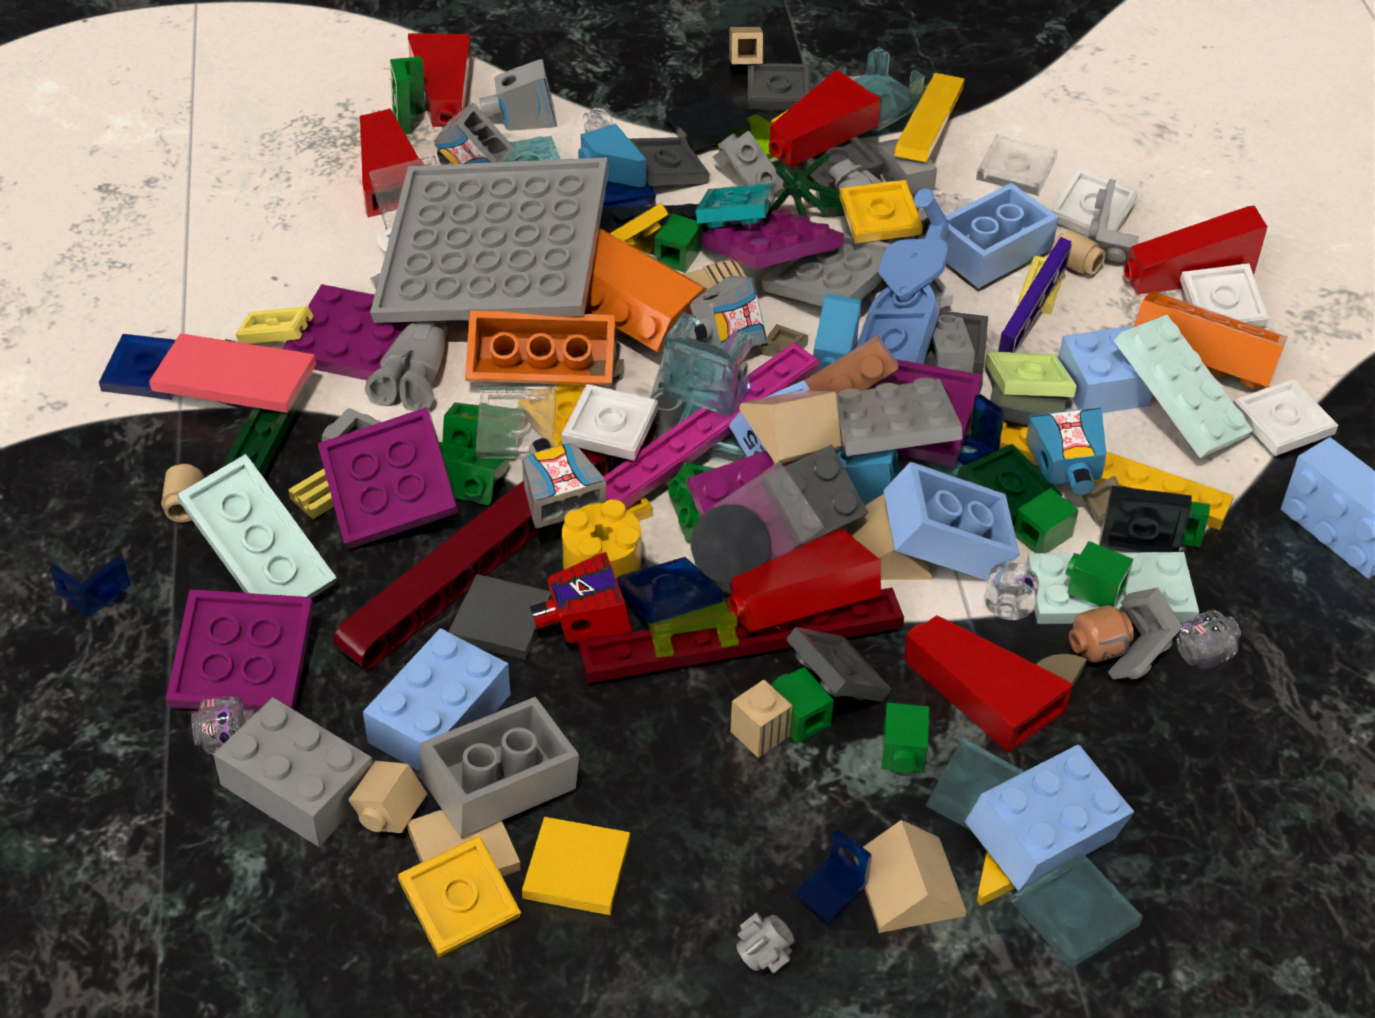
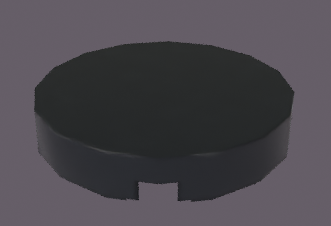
(730, 542)

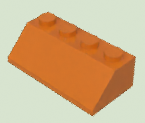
(638, 291)
(1220, 340)
(539, 348)

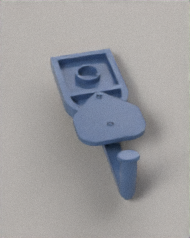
(908, 308)

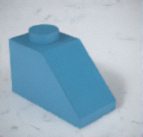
(625, 161)
(837, 329)

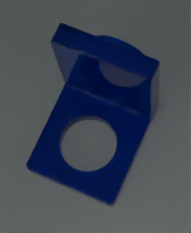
(985, 430)
(95, 591)
(837, 879)

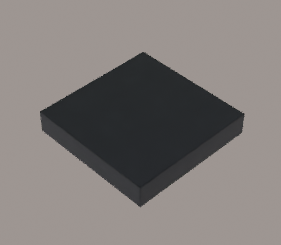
(707, 122)
(1144, 520)

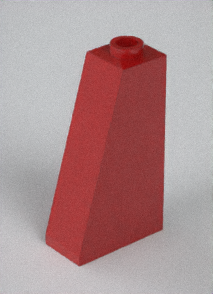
(446, 73)
(823, 119)
(381, 146)
(1214, 243)
(806, 582)
(986, 682)

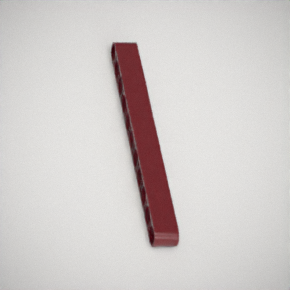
(448, 573)

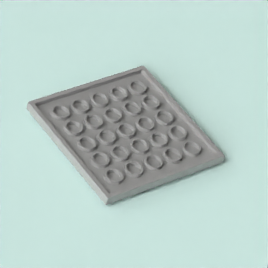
(492, 240)

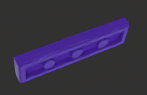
(1035, 296)

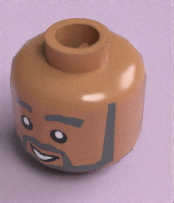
(1101, 634)

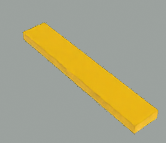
(929, 118)

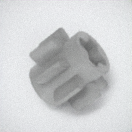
(765, 942)

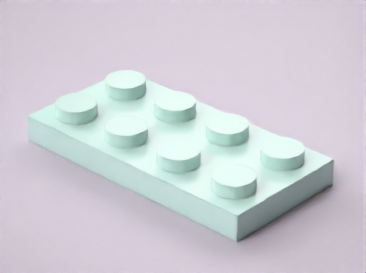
(1183, 385)
(255, 533)
(1148, 571)

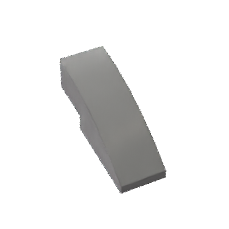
(916, 173)

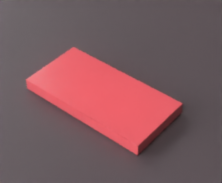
(233, 372)

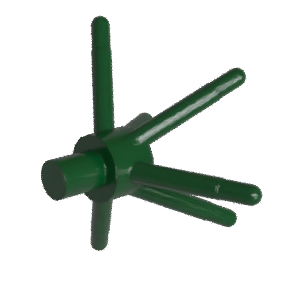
(798, 186)

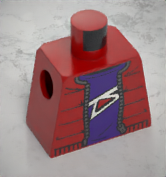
(584, 602)

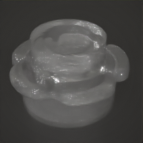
(596, 119)

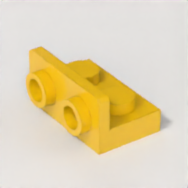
(643, 229)

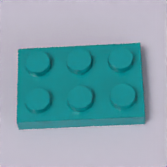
(740, 203)

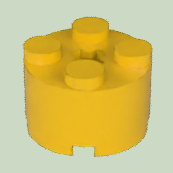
(603, 529)

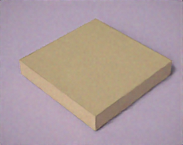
(435, 834)

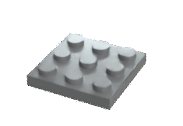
(840, 271)
(896, 417)

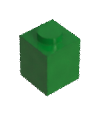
(679, 242)
(1045, 522)
(1098, 575)
(810, 703)
(905, 738)

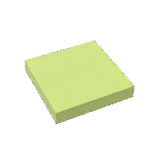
(1030, 374)

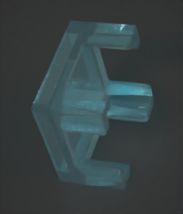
(895, 97)
(704, 372)

